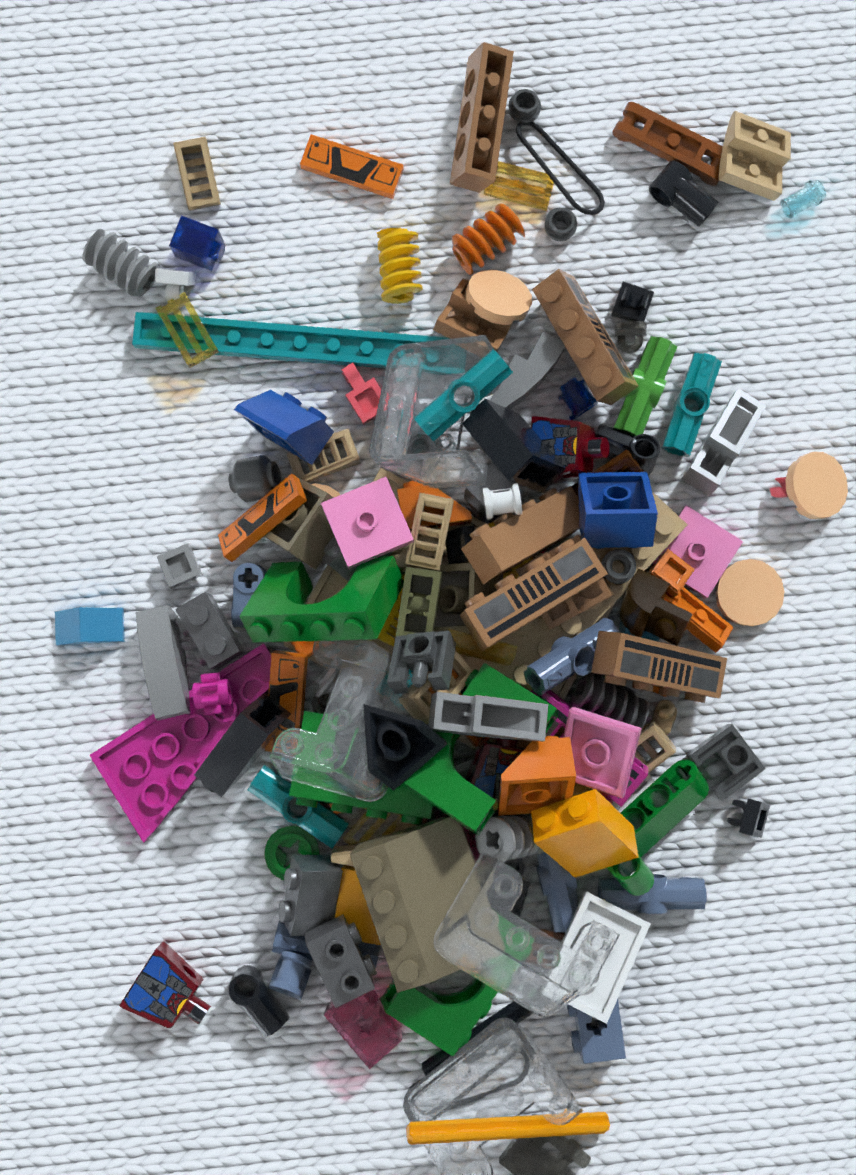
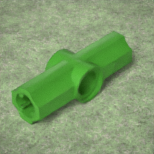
(650, 379)

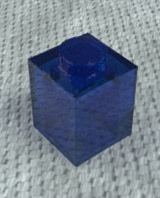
(197, 243)

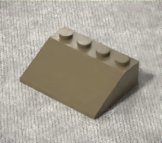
(409, 889)

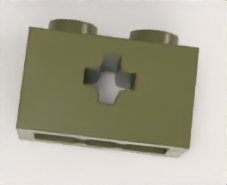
(419, 601)

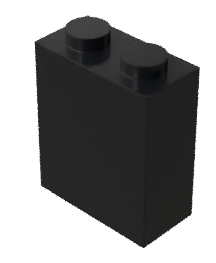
(513, 446)
(242, 744)

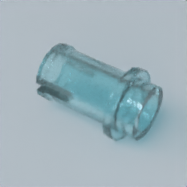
(804, 198)

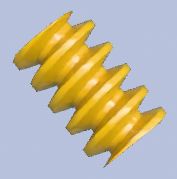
(398, 265)

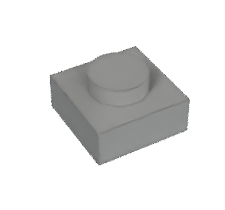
(179, 566)

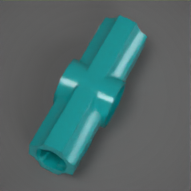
(481, 379)
(696, 386)
(317, 821)

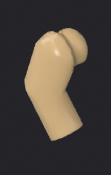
(664, 716)

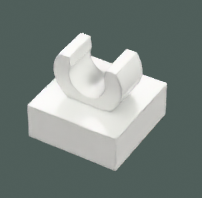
(175, 281)

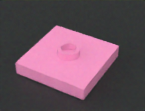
(367, 522)
(705, 549)
(601, 750)

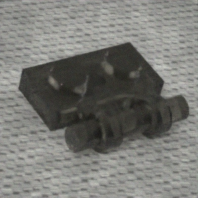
(528, 1157)

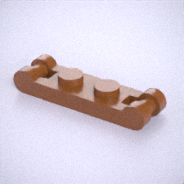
(670, 141)

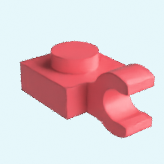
(364, 396)

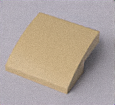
(754, 156)

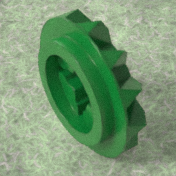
(287, 836)

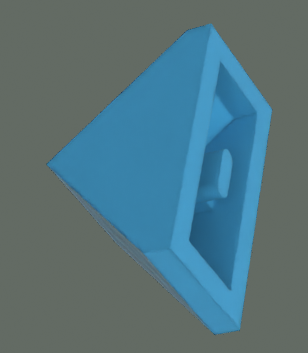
(89, 625)

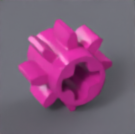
(212, 693)

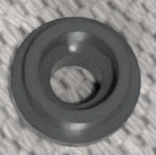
(527, 99)
(565, 216)
(626, 559)

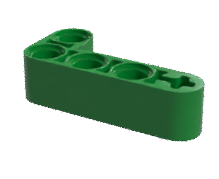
(654, 815)

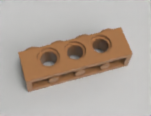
(481, 117)

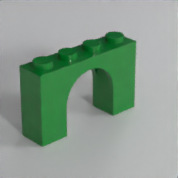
(355, 613)
(438, 779)
(399, 802)
(440, 1017)

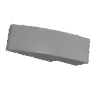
(529, 373)
(723, 443)
(163, 662)
(488, 717)

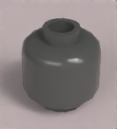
(254, 477)

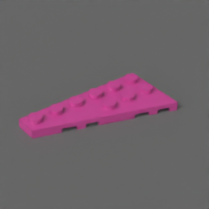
(157, 759)

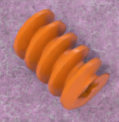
(485, 236)

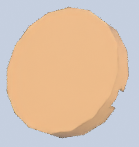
(498, 297)
(816, 485)
(749, 593)

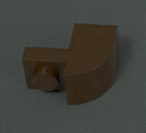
(647, 610)

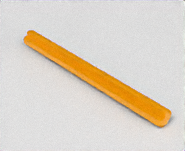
(503, 1128)

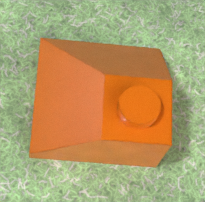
(538, 777)

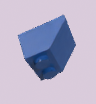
(287, 423)
(616, 509)

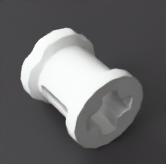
(502, 501)

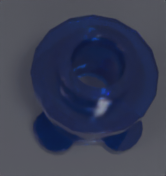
(577, 397)

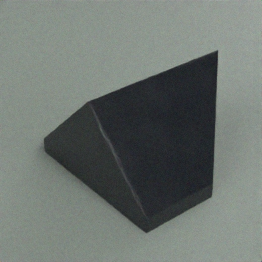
(397, 745)

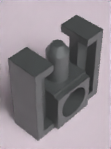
(422, 654)
(719, 744)

